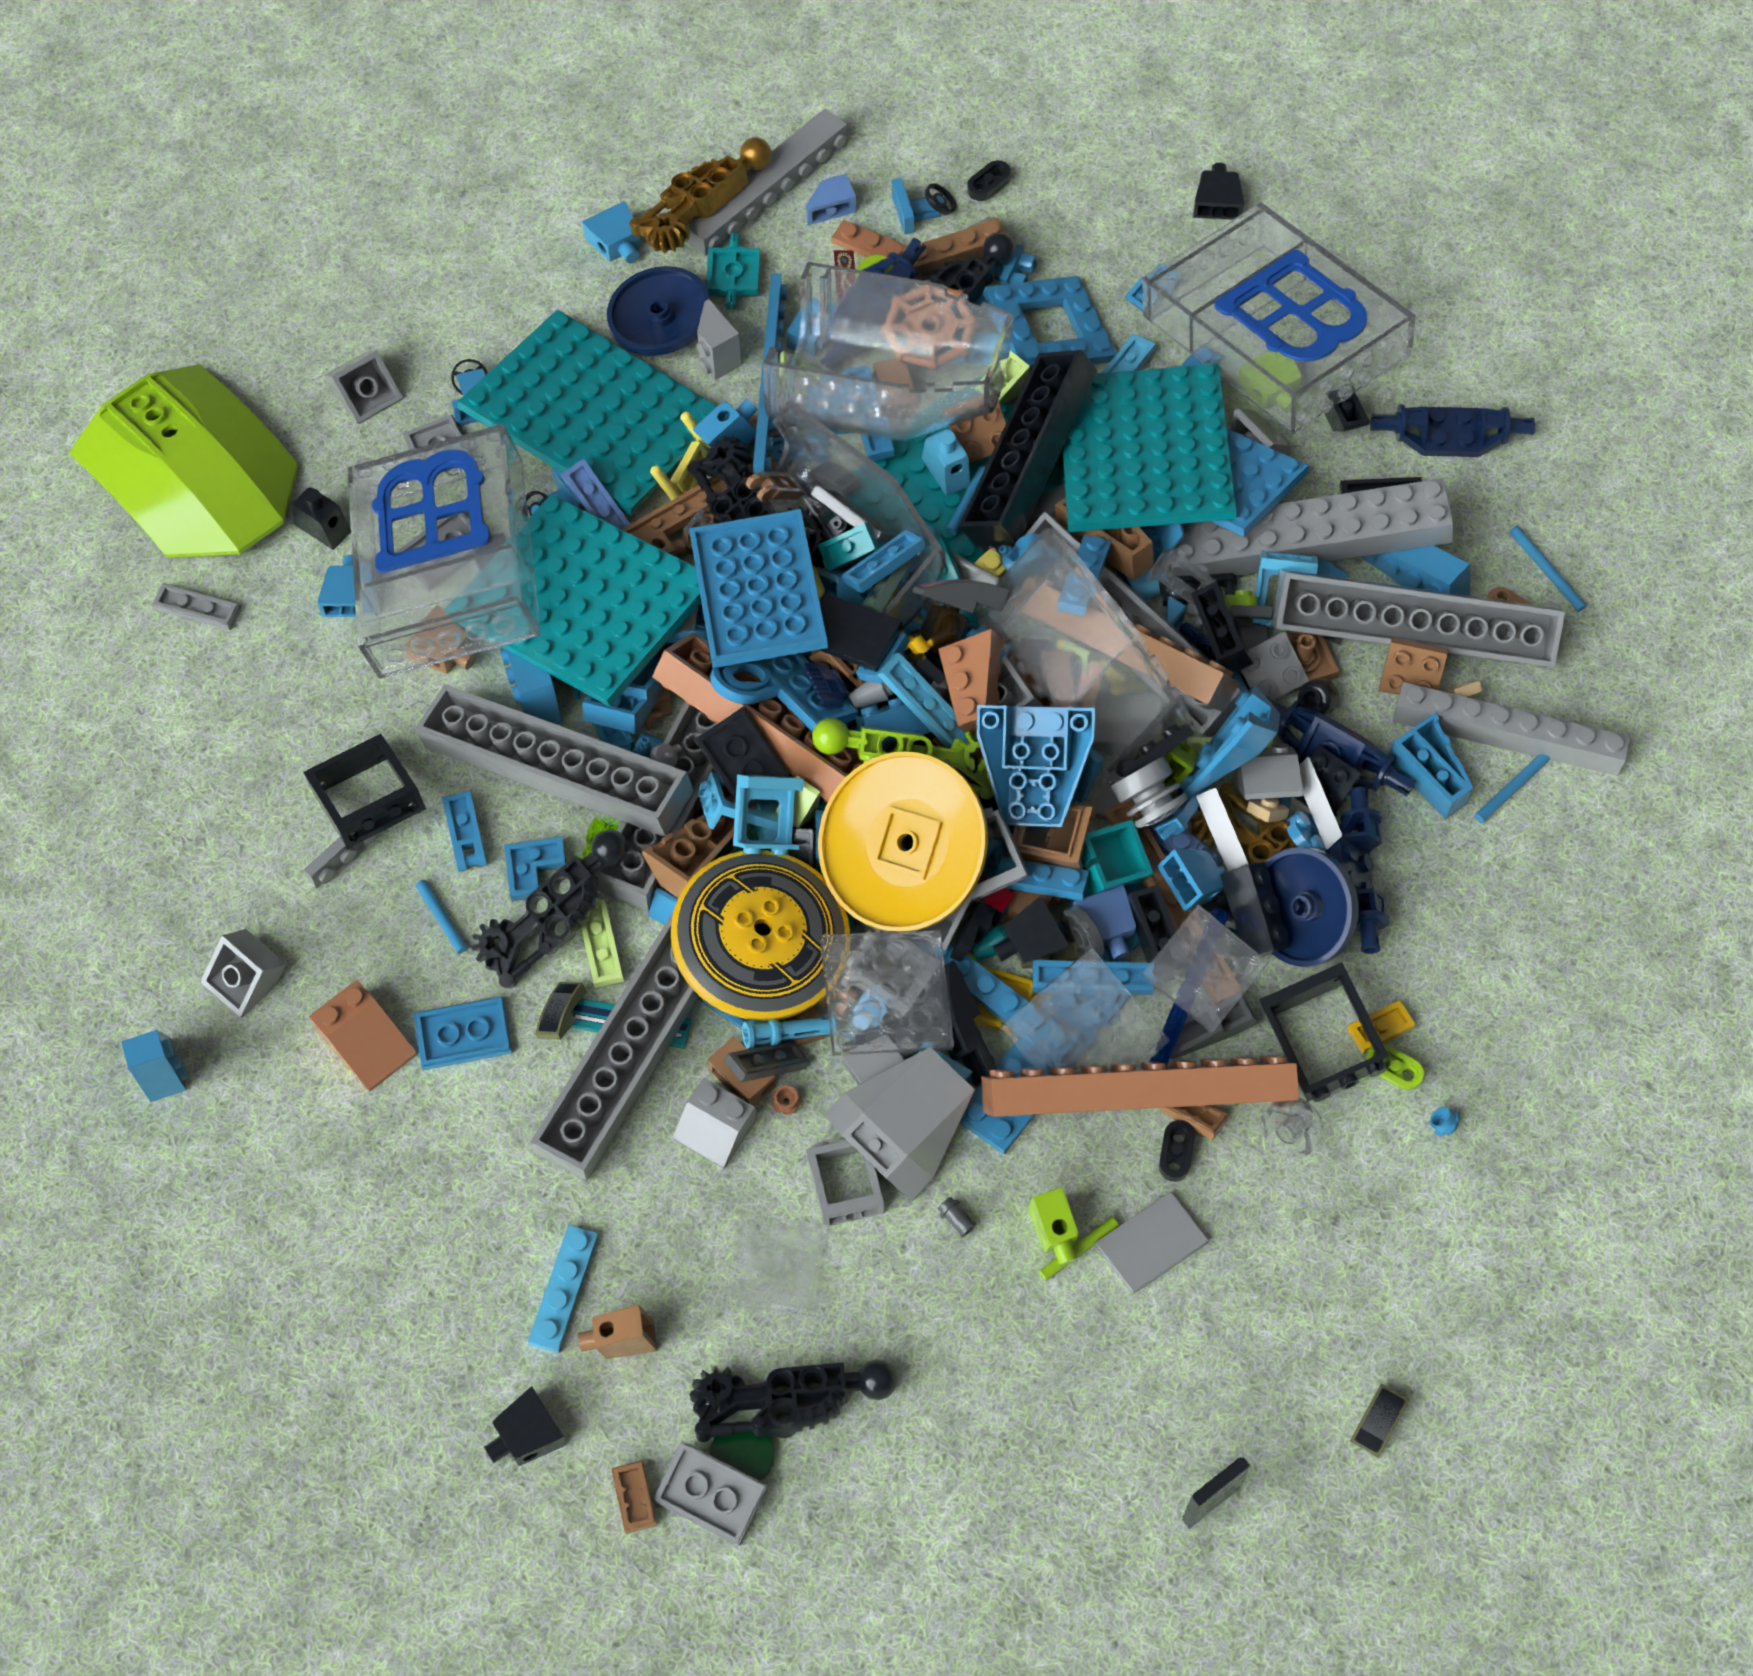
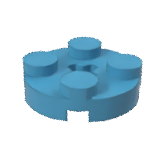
(1305, 832)

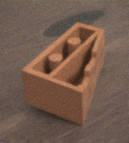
(972, 675)

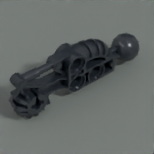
(977, 272)
(727, 463)
(573, 907)
(803, 1404)

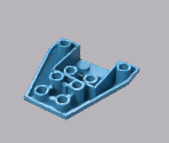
(1236, 742)
(1035, 759)

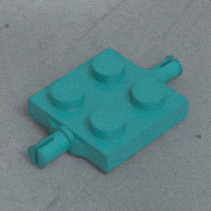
(733, 271)

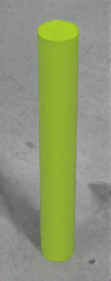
(1081, 1246)

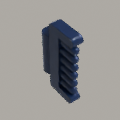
(827, 683)

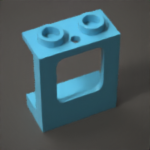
(1270, 565)
(767, 788)
(715, 805)

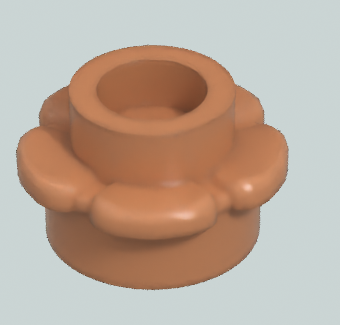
(782, 1093)

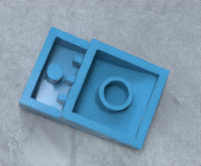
(632, 705)

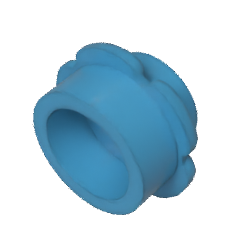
(1444, 1121)

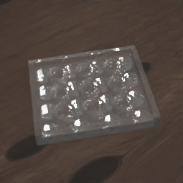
(886, 992)
(1084, 1021)

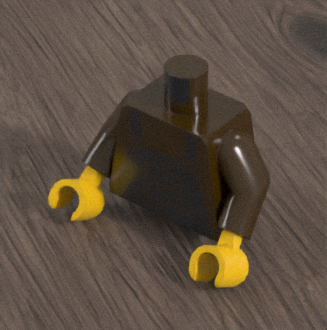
(940, 628)

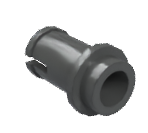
(956, 1216)

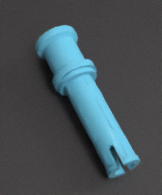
(775, 1031)

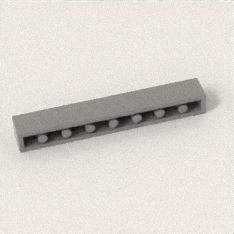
(788, 164)
(1514, 729)

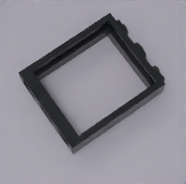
(376, 815)
(1309, 989)

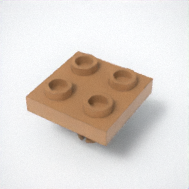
(980, 434)
(1314, 656)
(1412, 664)

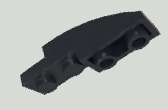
(966, 1035)

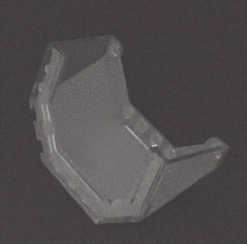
(1083, 651)

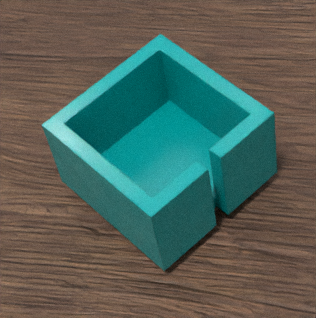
(1114, 858)

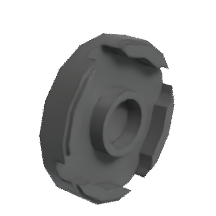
(1082, 930)

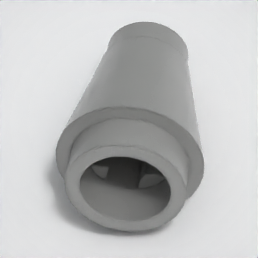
(869, 694)

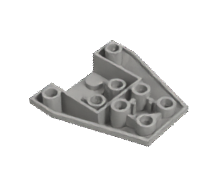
(904, 1118)

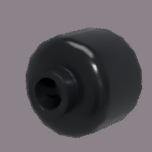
(1319, 695)

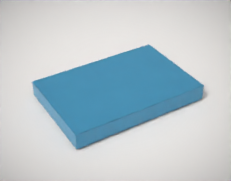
(462, 1033)

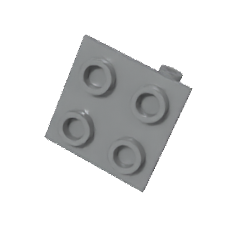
(1274, 667)

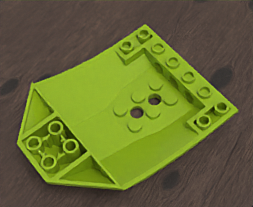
(207, 486)

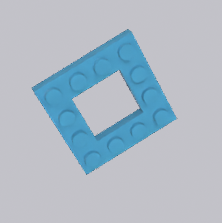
(1052, 292)

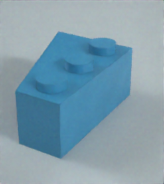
(892, 716)
(1429, 760)
(155, 1064)

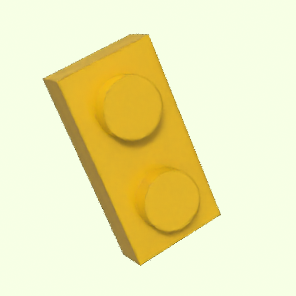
(1389, 1023)

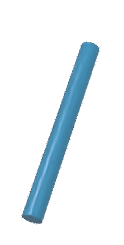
(1548, 569)
(1515, 784)

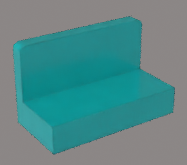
(849, 547)

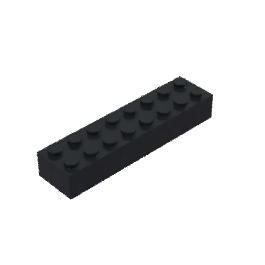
(1028, 448)

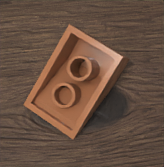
(362, 1035)

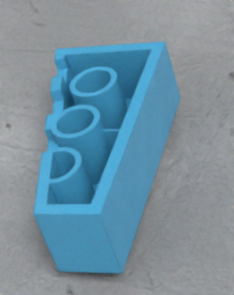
(1425, 569)
(532, 688)

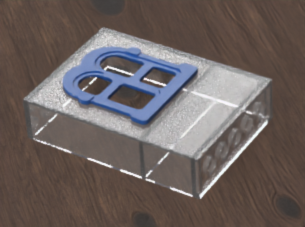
(1218, 283)
(450, 592)

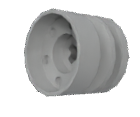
(1149, 793)

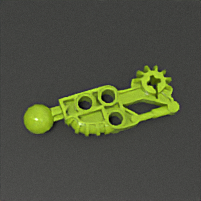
(833, 736)

